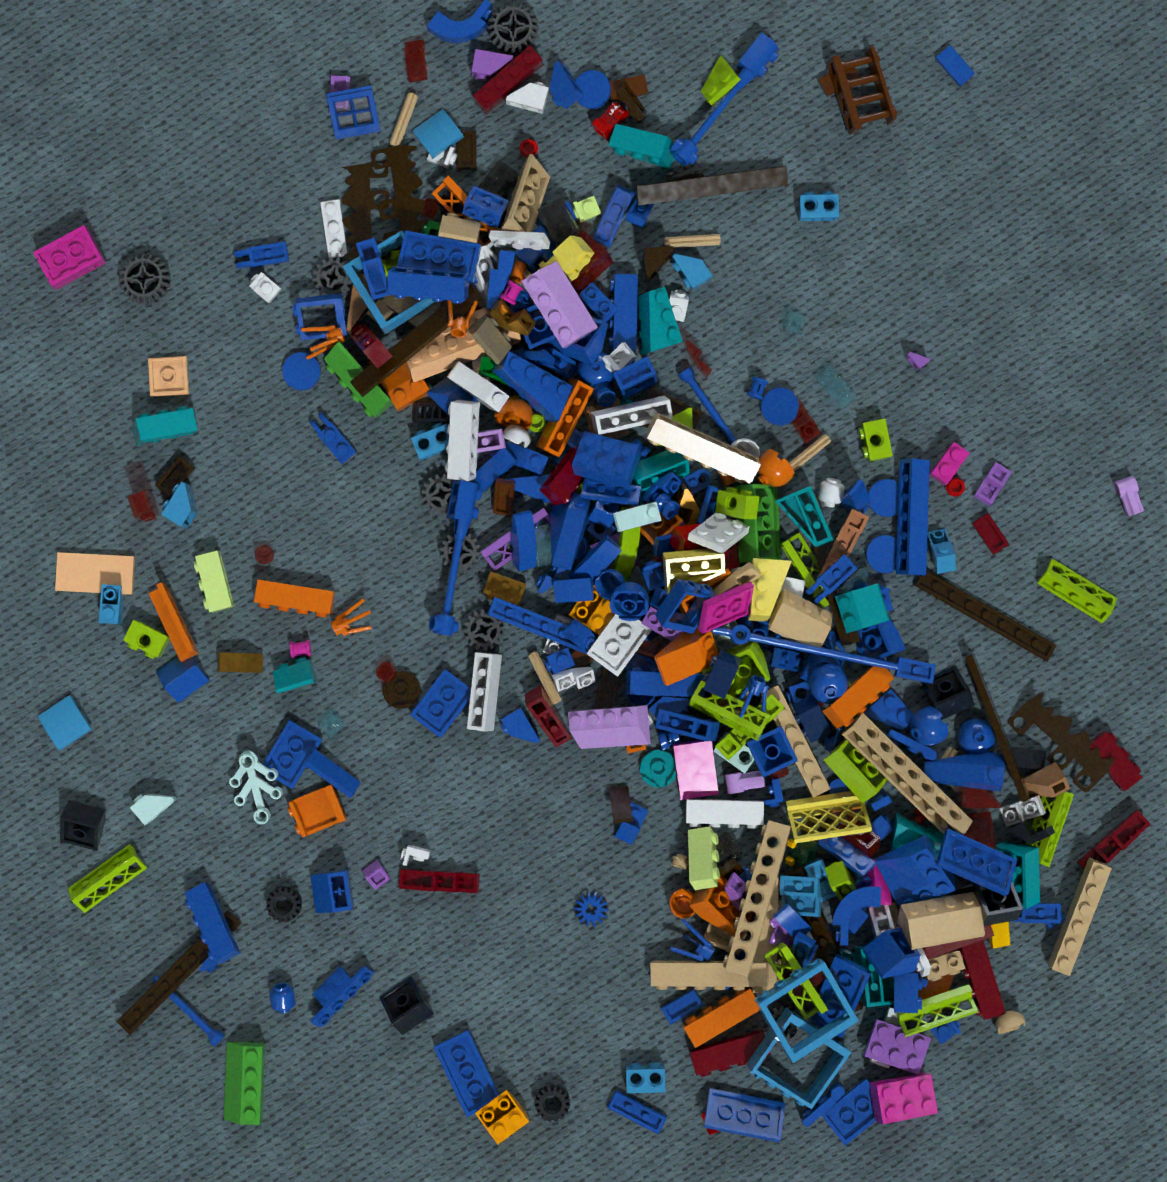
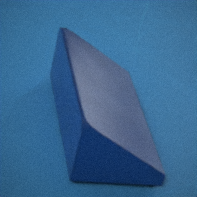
(573, 590)

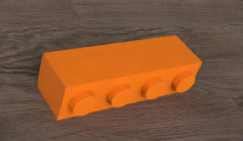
(558, 432)
(295, 597)
(858, 695)
(720, 1017)

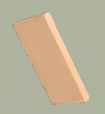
(89, 571)

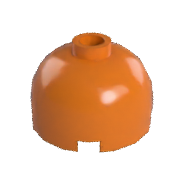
(515, 412)
(773, 470)

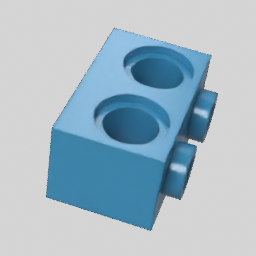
(819, 213)
(435, 447)
(817, 870)
(645, 1084)

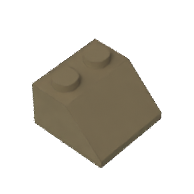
(490, 339)

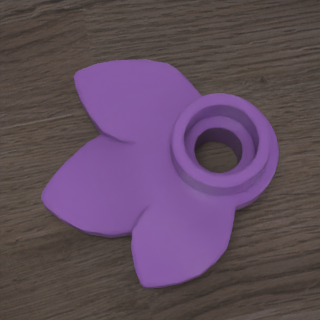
(780, 934)

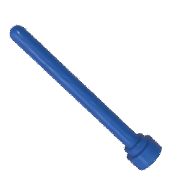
(688, 377)
(213, 1035)

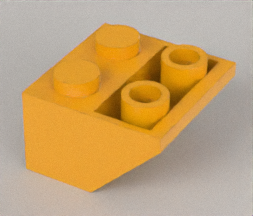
(594, 613)
(502, 1116)

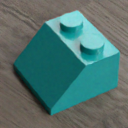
(862, 608)
(294, 676)

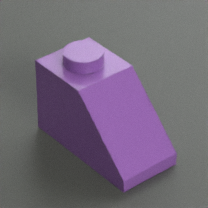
(488, 64)

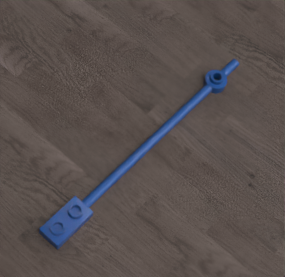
(903, 667)

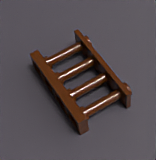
(848, 103)

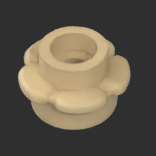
(680, 861)

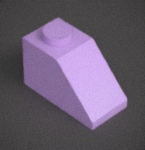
(490, 440)

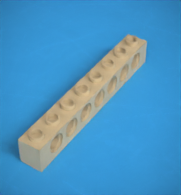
(906, 776)
(743, 967)

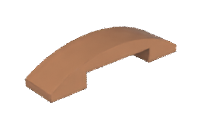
(846, 538)

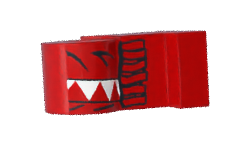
(605, 124)

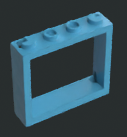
(355, 266)
(820, 1036)
(822, 1080)

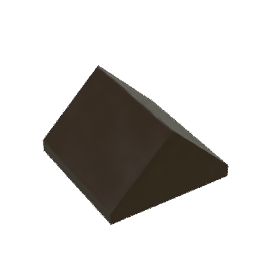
(654, 259)

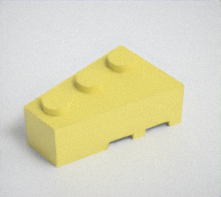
(571, 256)
(692, 565)
(767, 587)

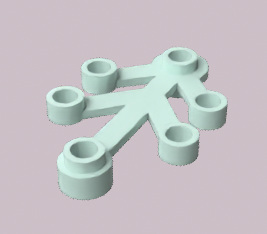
(255, 784)

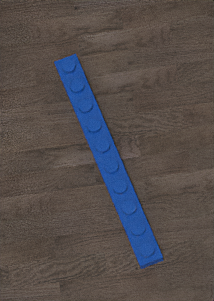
(550, 629)

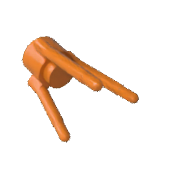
(460, 324)
(334, 336)
(342, 624)

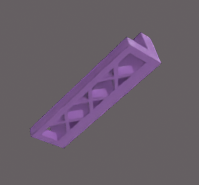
(503, 541)

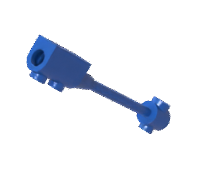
(751, 65)
(462, 510)

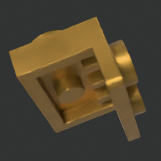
(504, 588)

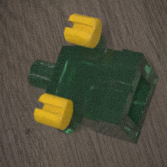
(803, 852)

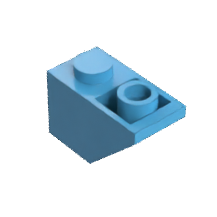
(692, 269)
(941, 551)
(111, 604)

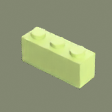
(213, 581)
(703, 858)

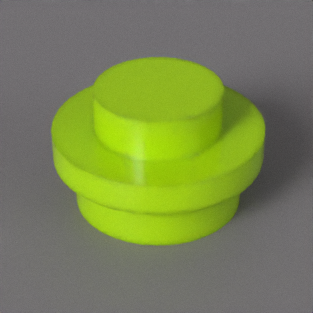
(538, 423)

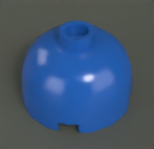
(594, 373)
(629, 601)
(828, 683)
(928, 727)
(975, 736)

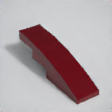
(1116, 839)
(439, 881)

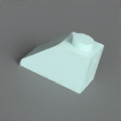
(637, 517)
(150, 806)

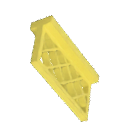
(825, 806)

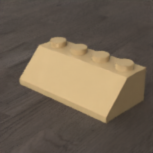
(526, 197)
(941, 920)

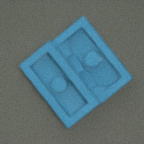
(438, 133)
(64, 722)
(801, 894)

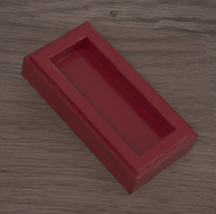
(990, 533)

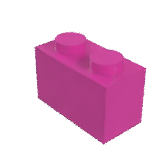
(949, 463)

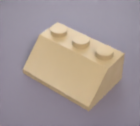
(800, 619)

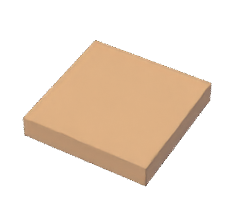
(168, 376)

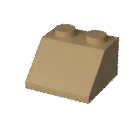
(459, 229)

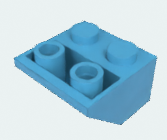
(181, 507)

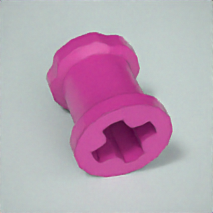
(511, 292)
(300, 648)

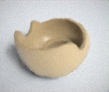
(1009, 1022)

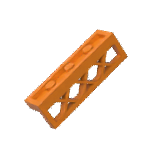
(461, 197)
(173, 622)

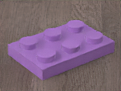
(891, 1047)

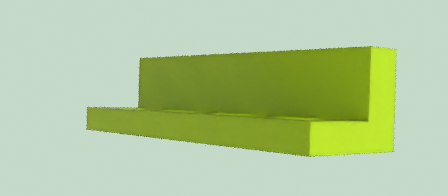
(800, 567)
(1076, 593)
(729, 718)
(1056, 820)
(103, 876)
(807, 986)
(937, 1003)

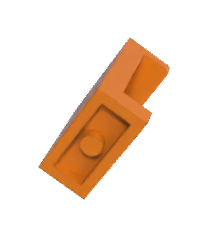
(317, 811)

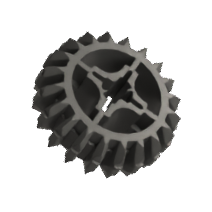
(506, 27)
(145, 287)

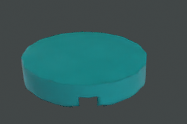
(654, 762)

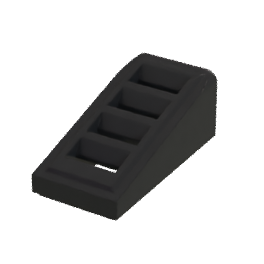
(446, 420)

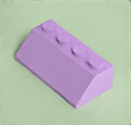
(559, 304)
(610, 727)

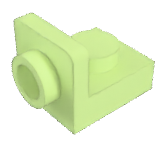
(586, 209)

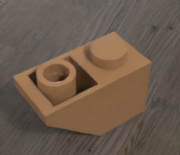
(1047, 782)

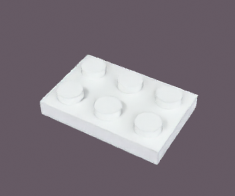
(718, 532)
(618, 643)

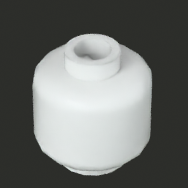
(831, 492)

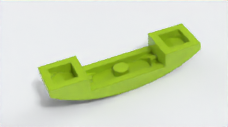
(629, 547)
(736, 740)

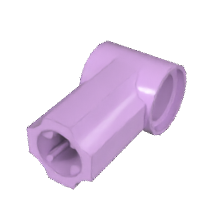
(1127, 490)
(740, 781)

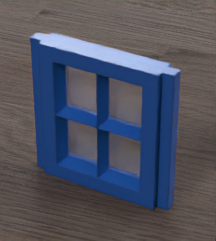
(353, 112)

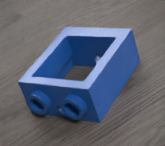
(336, 299)
(635, 374)
(683, 622)

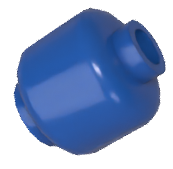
(282, 997)

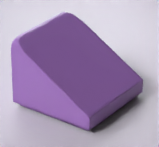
(916, 360)
(376, 874)

